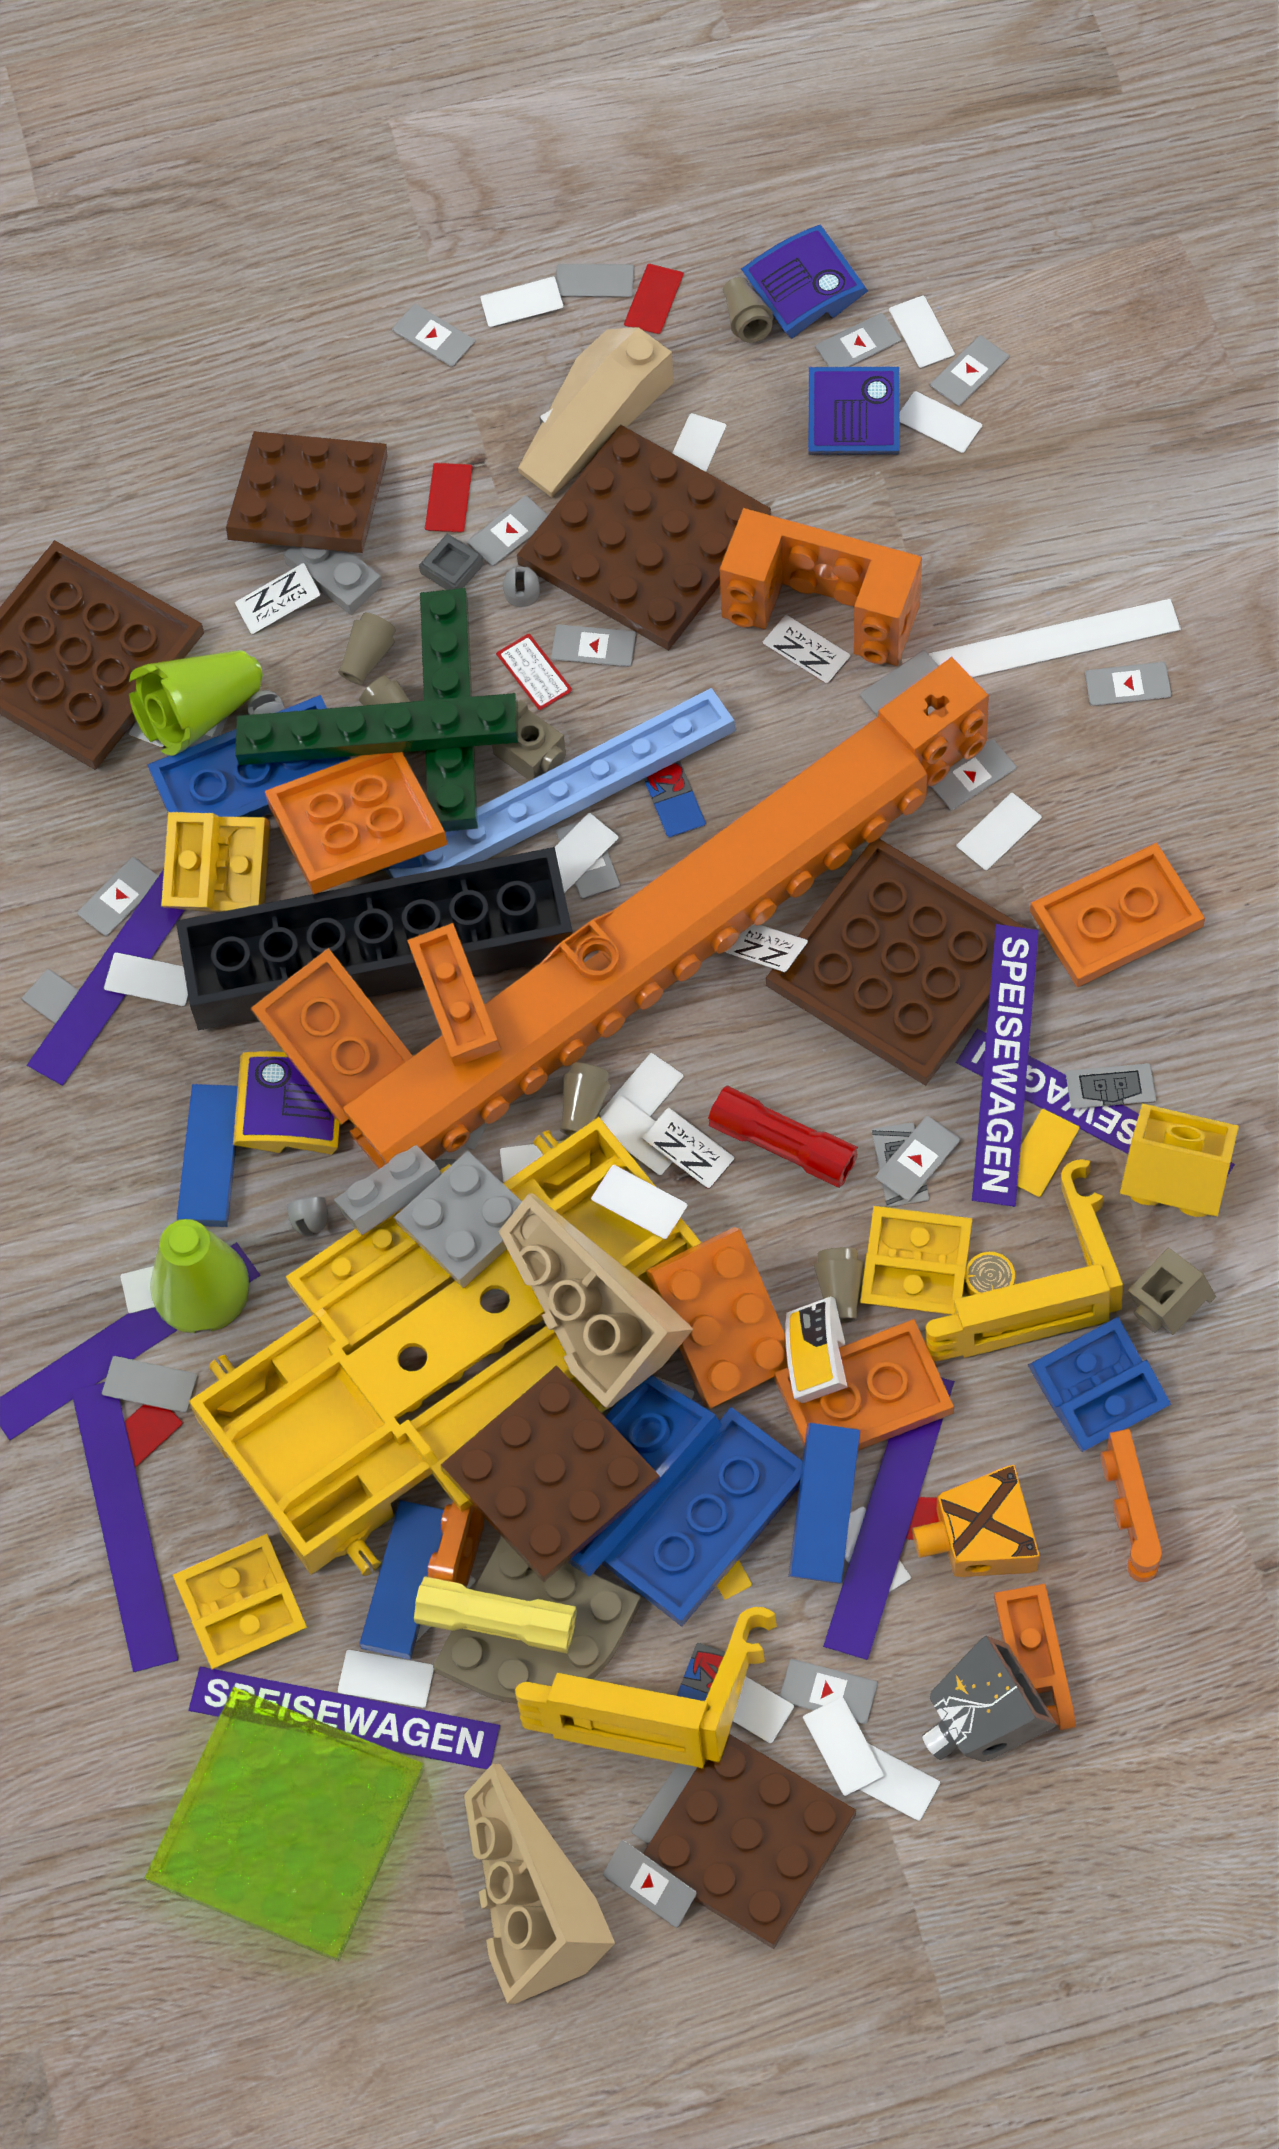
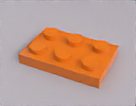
(1117, 914)
(331, 1032)
(733, 1321)
(888, 1389)

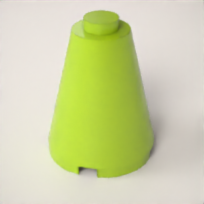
(191, 695)
(197, 1279)

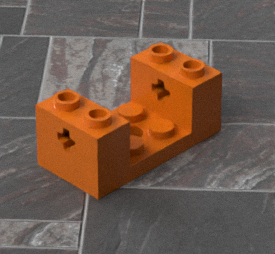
(857, 573)

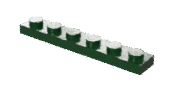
(445, 676)
(377, 729)

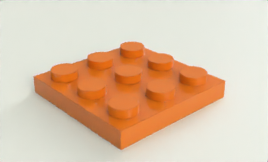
(355, 819)

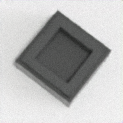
(451, 563)

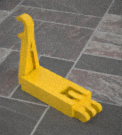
(1039, 1305)
(647, 1720)

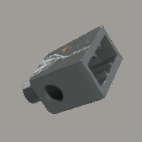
(986, 1705)

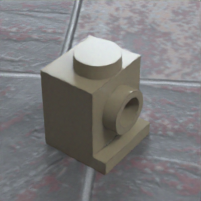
(533, 757)
(1169, 1293)

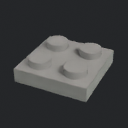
(460, 1218)

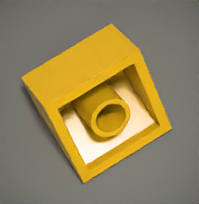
(1179, 1161)

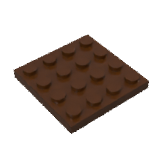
(639, 537)
(71, 647)
(896, 961)

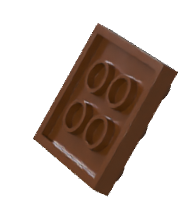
(307, 492)
(550, 1473)
(750, 1839)

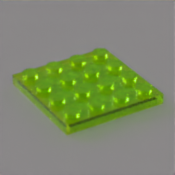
(285, 1823)

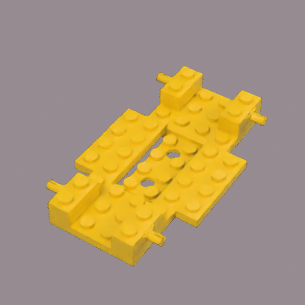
(321, 1404)

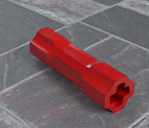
(813, 1150)

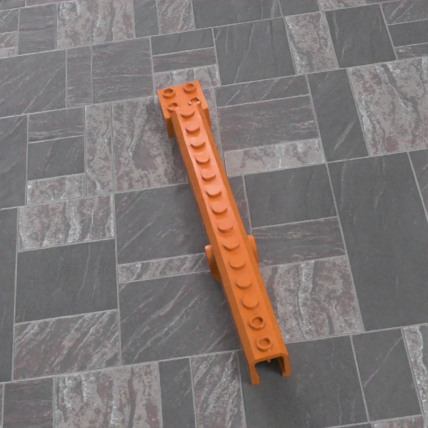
(680, 919)

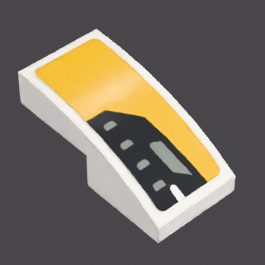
(813, 1351)

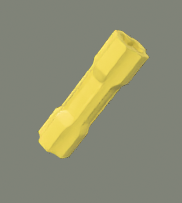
(456, 1607)

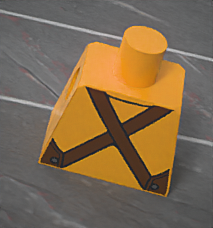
(982, 1528)

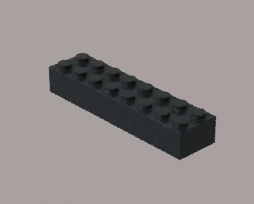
(502, 909)

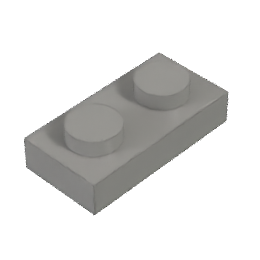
(337, 575)
(387, 1189)

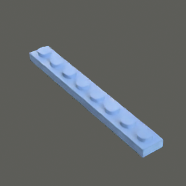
(583, 782)

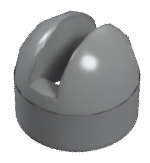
(531, 586)
(264, 702)
(308, 1215)

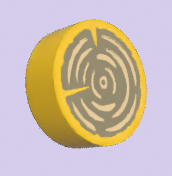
(988, 1272)

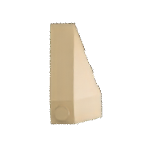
(603, 389)
(601, 1312)
(538, 1904)

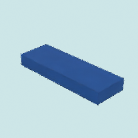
(208, 1156)
(824, 1503)
(390, 1618)

